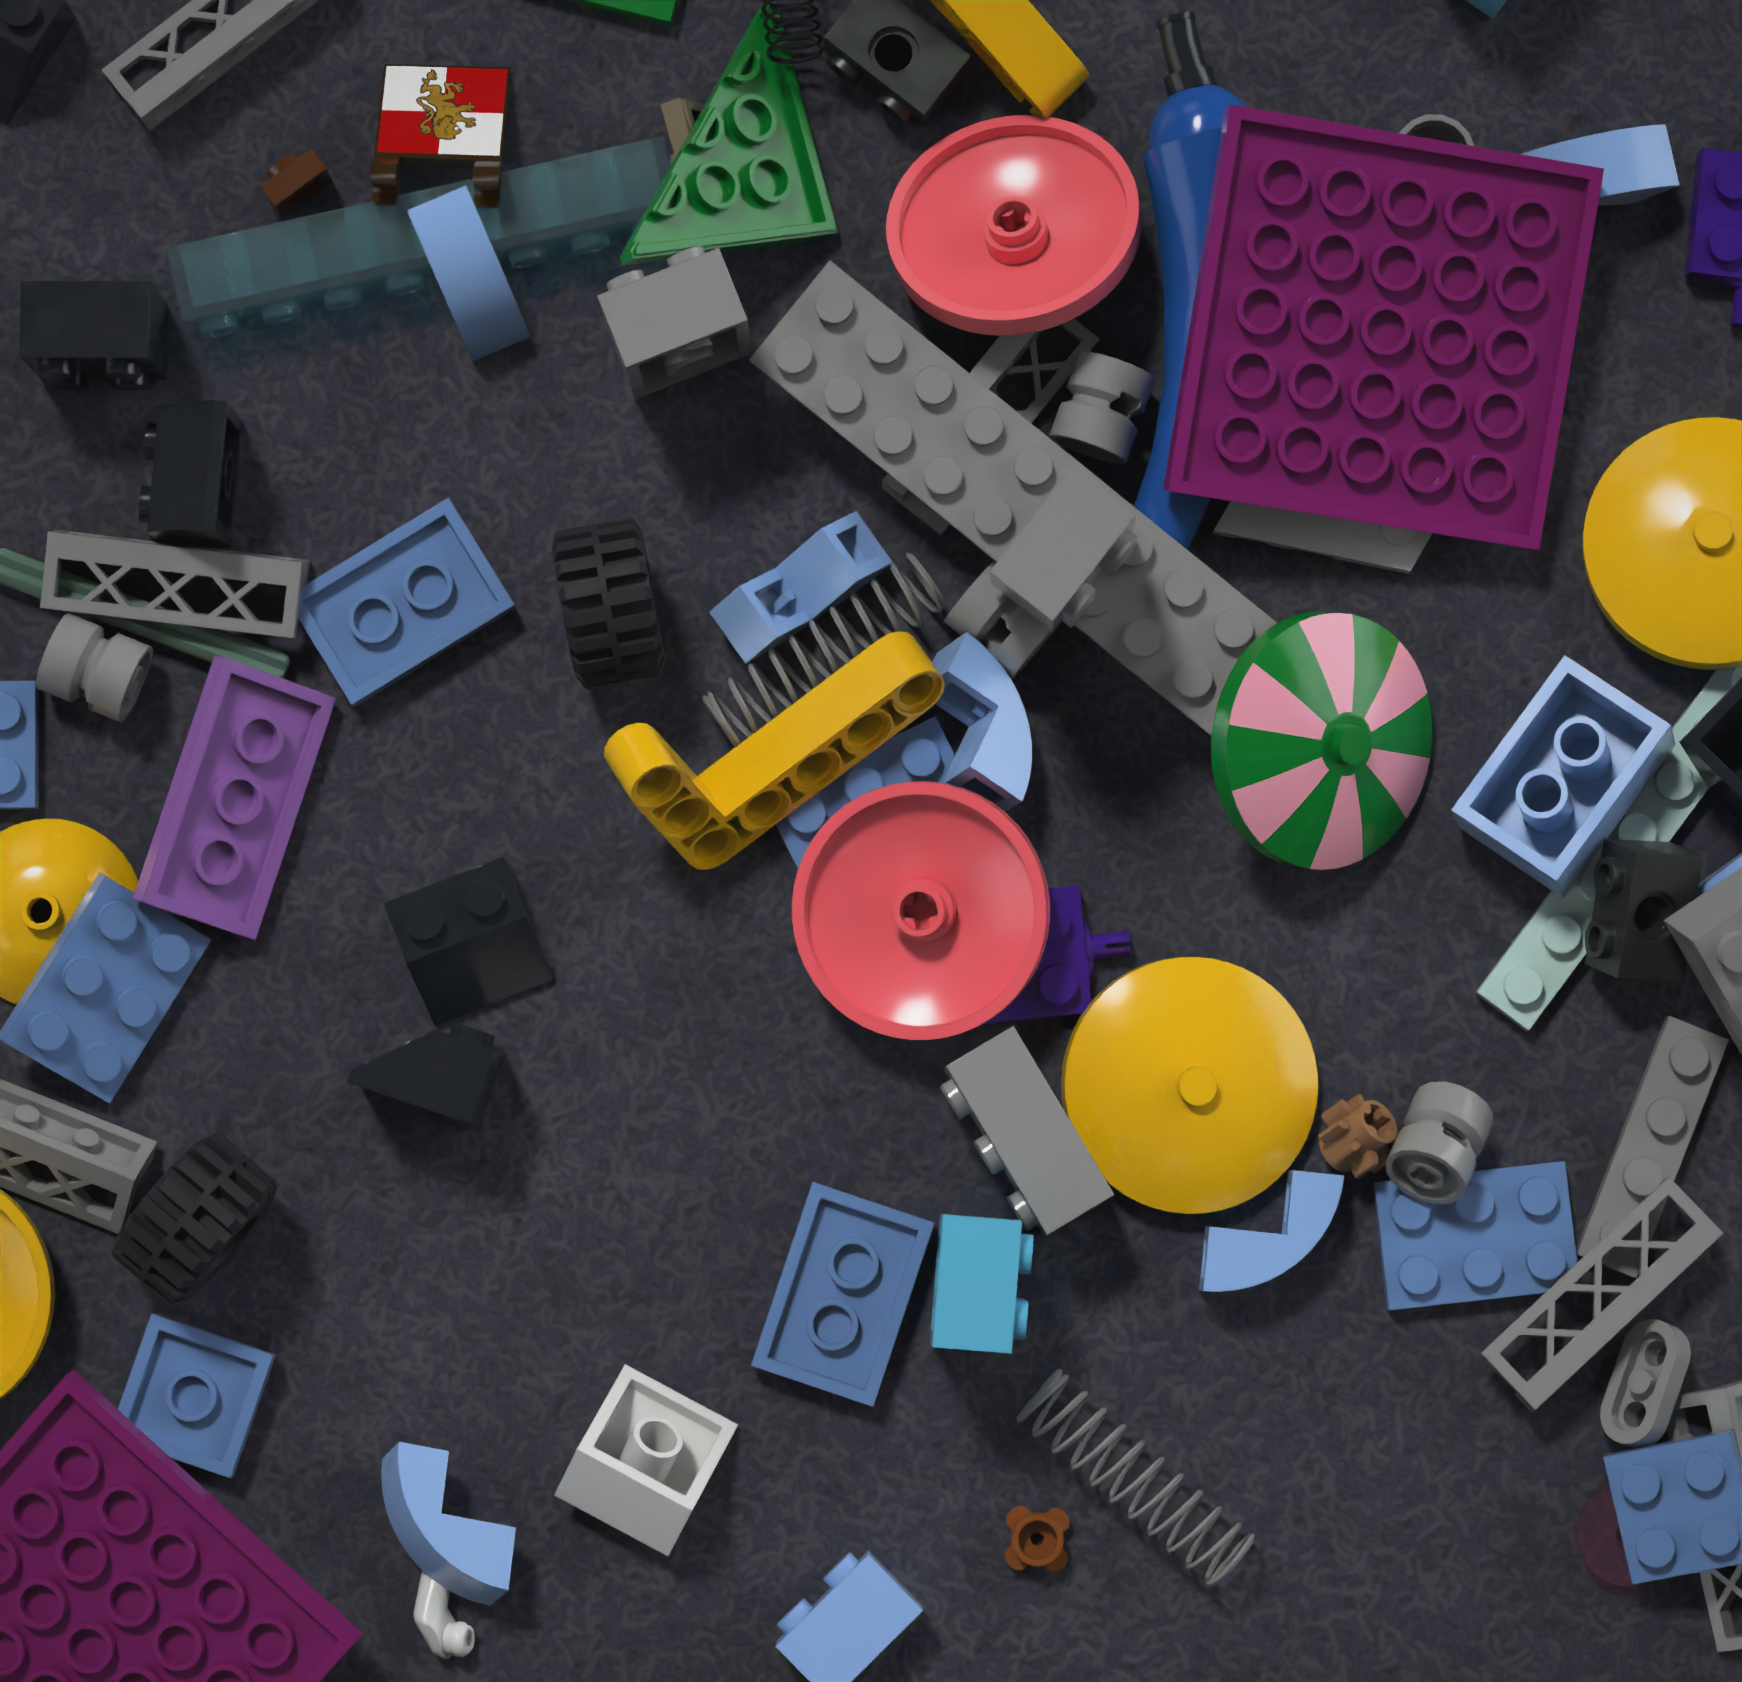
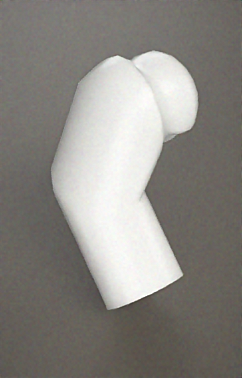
(436, 1622)

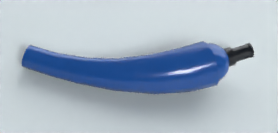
(1180, 182)

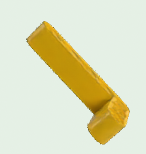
(1018, 49)
(780, 763)

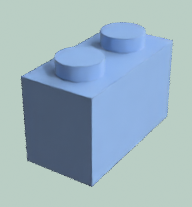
(848, 1623)

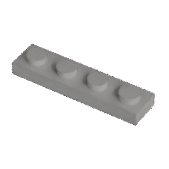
(1654, 1135)

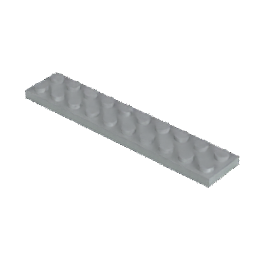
(989, 476)

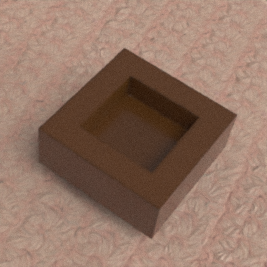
(295, 181)

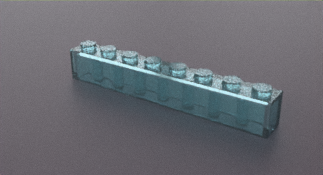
(375, 247)

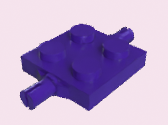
(1716, 223)
(1064, 971)

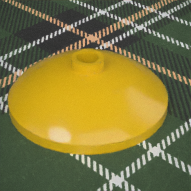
(52, 863)

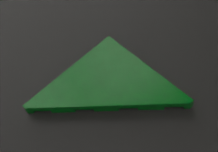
(745, 167)

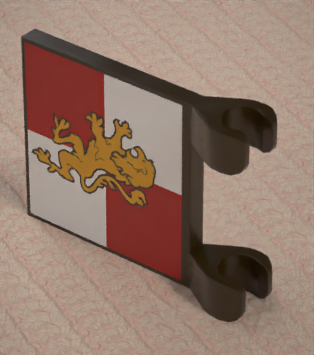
(441, 121)

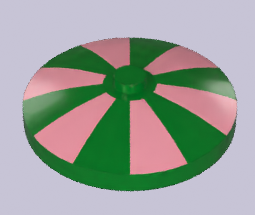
(1321, 740)

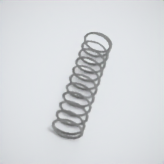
(714, 703)
(1055, 1385)

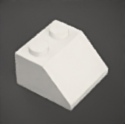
(645, 1460)

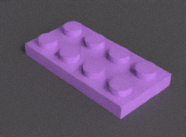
(234, 798)

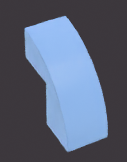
(1634, 161)
(468, 273)
(801, 587)
(998, 742)
(1247, 1258)
(454, 1551)

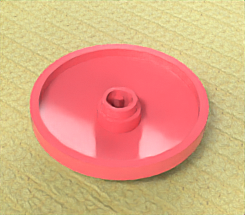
(1014, 225)
(920, 910)

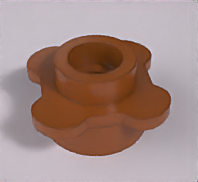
(1050, 1551)

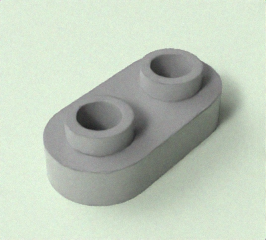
(1643, 1383)

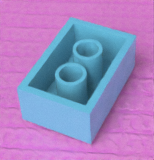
(978, 1284)

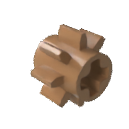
(1357, 1135)

